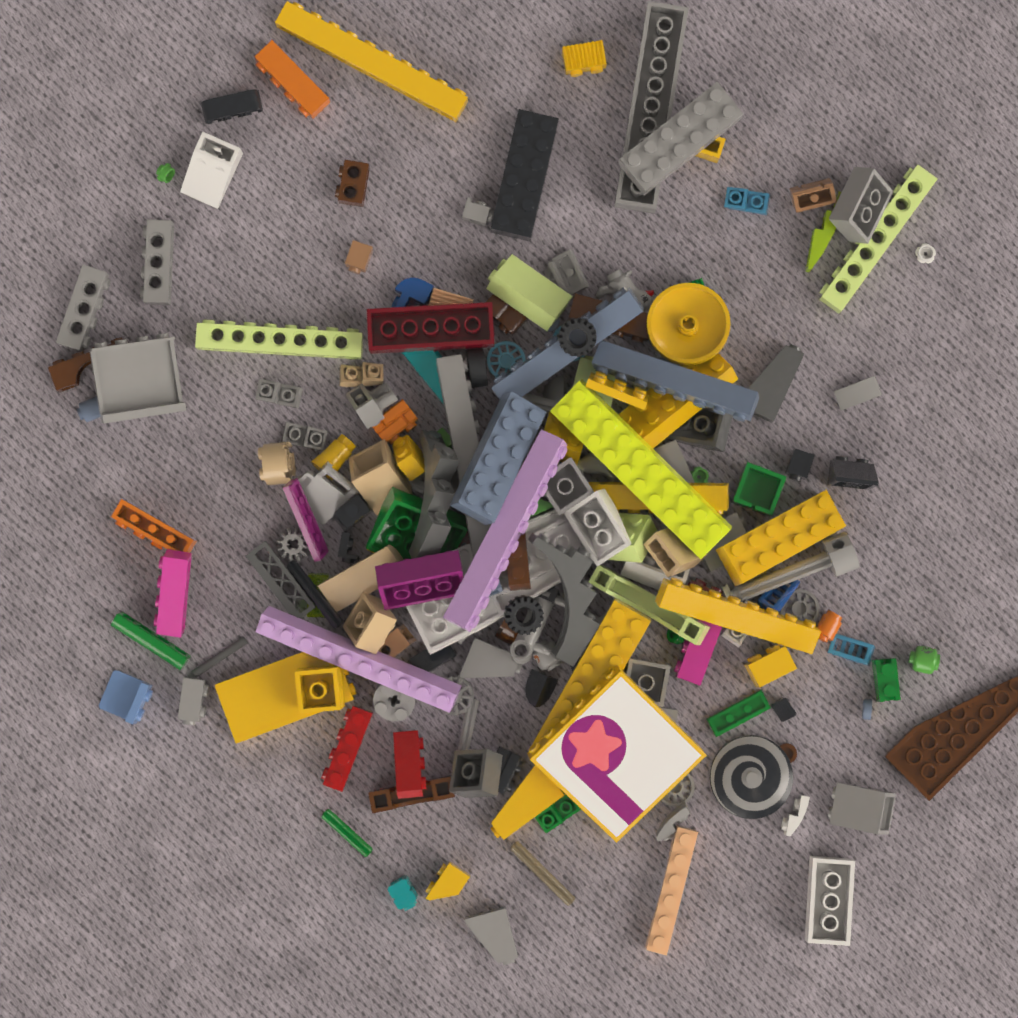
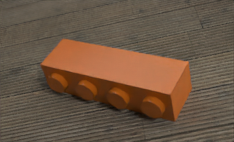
(291, 79)

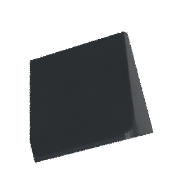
(783, 709)

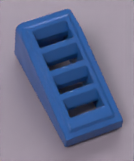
(778, 604)

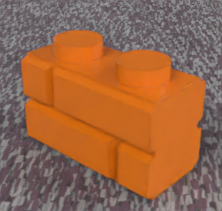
(396, 421)

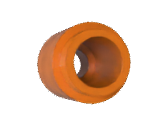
(829, 626)

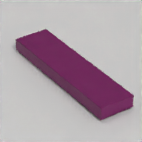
(305, 519)

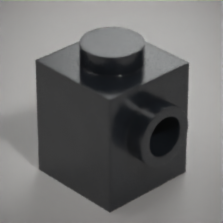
(799, 465)

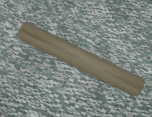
(542, 873)

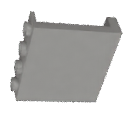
(136, 378)

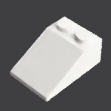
(599, 526)

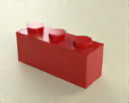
(409, 764)

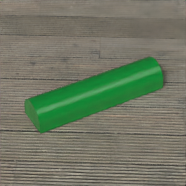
(150, 640)

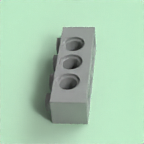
(87, 277)
(162, 294)

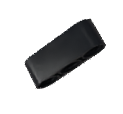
(231, 105)

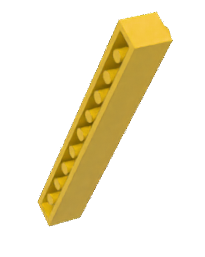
(371, 61)

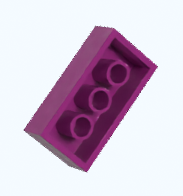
(419, 579)

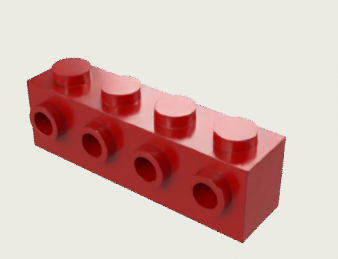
(348, 747)

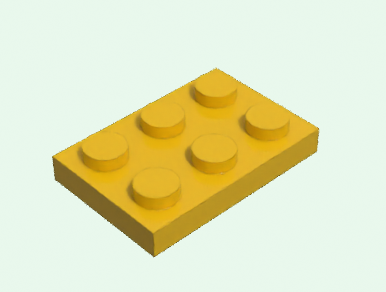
(618, 390)

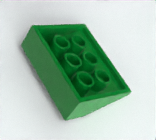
(399, 522)

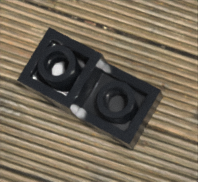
(431, 662)

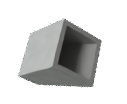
(862, 808)

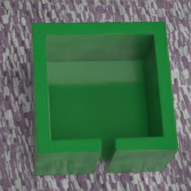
(758, 489)

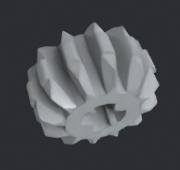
(285, 545)

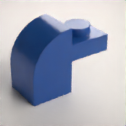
(413, 289)

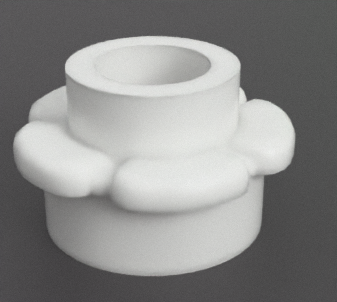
(930, 253)

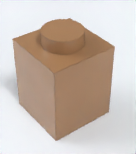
(358, 257)

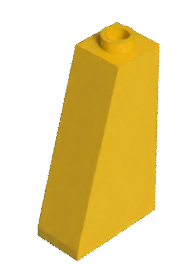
(526, 802)

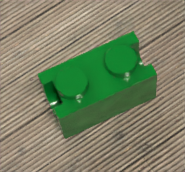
(886, 680)

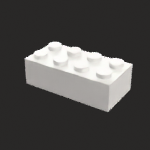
(829, 900)

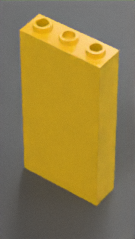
(268, 696)

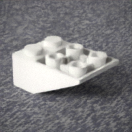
(211, 170)

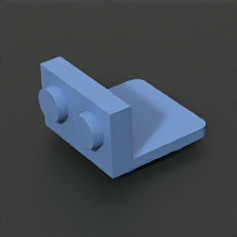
(126, 697)

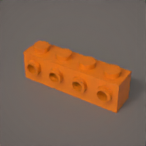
(154, 529)

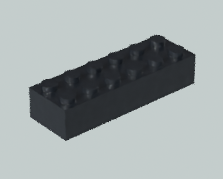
(524, 175)

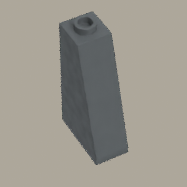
(775, 382)

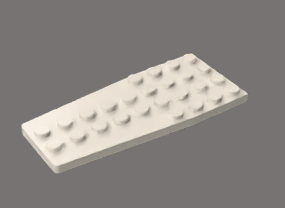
(440, 633)

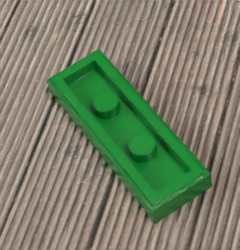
(738, 713)

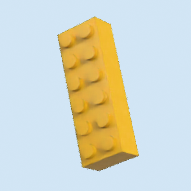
(664, 412)
(780, 538)

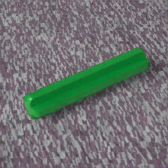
(347, 833)

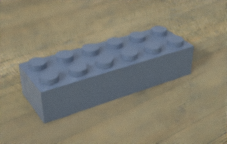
(498, 458)

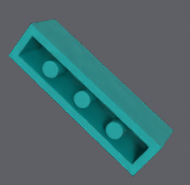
(425, 364)

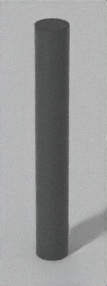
(219, 657)

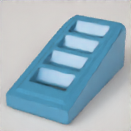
(868, 656)

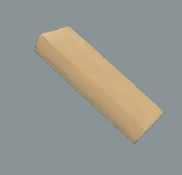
(359, 578)

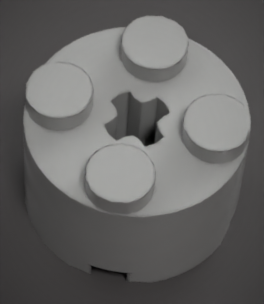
(392, 709)

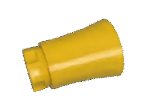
(335, 454)

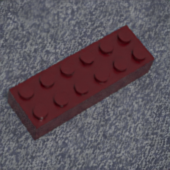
(430, 327)

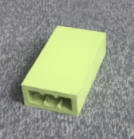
(528, 292)

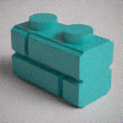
(403, 893)

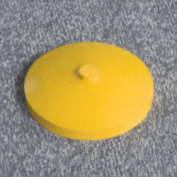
(688, 324)

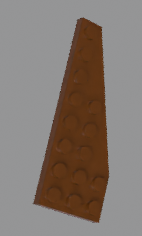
(945, 743)

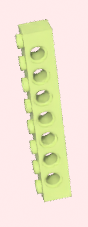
(923, 182)
(207, 328)

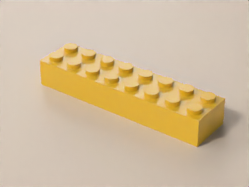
(609, 647)

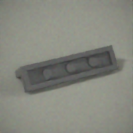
(275, 586)

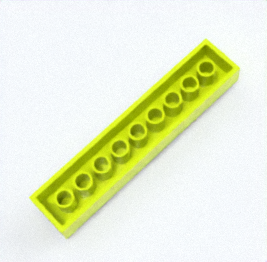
(641, 469)

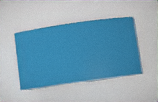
(746, 201)

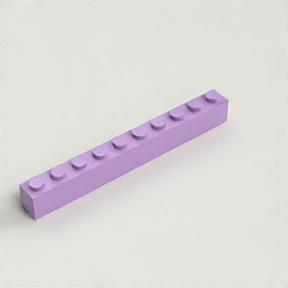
(504, 533)
(343, 653)

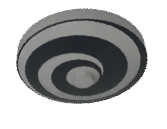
(751, 776)

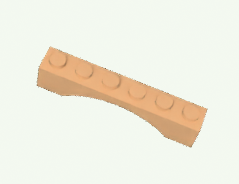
(672, 890)

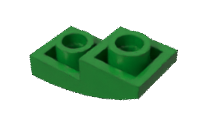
(557, 813)

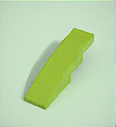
(820, 239)

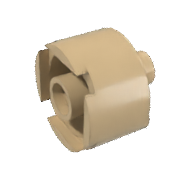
(277, 463)

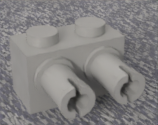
(371, 404)

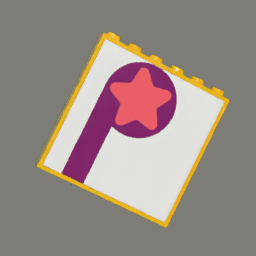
(616, 753)

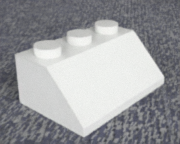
(649, 572)

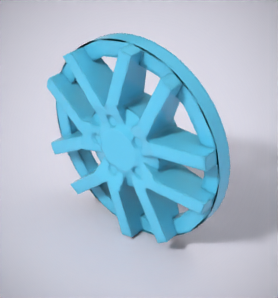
(505, 359)

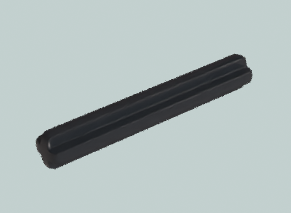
(314, 594)

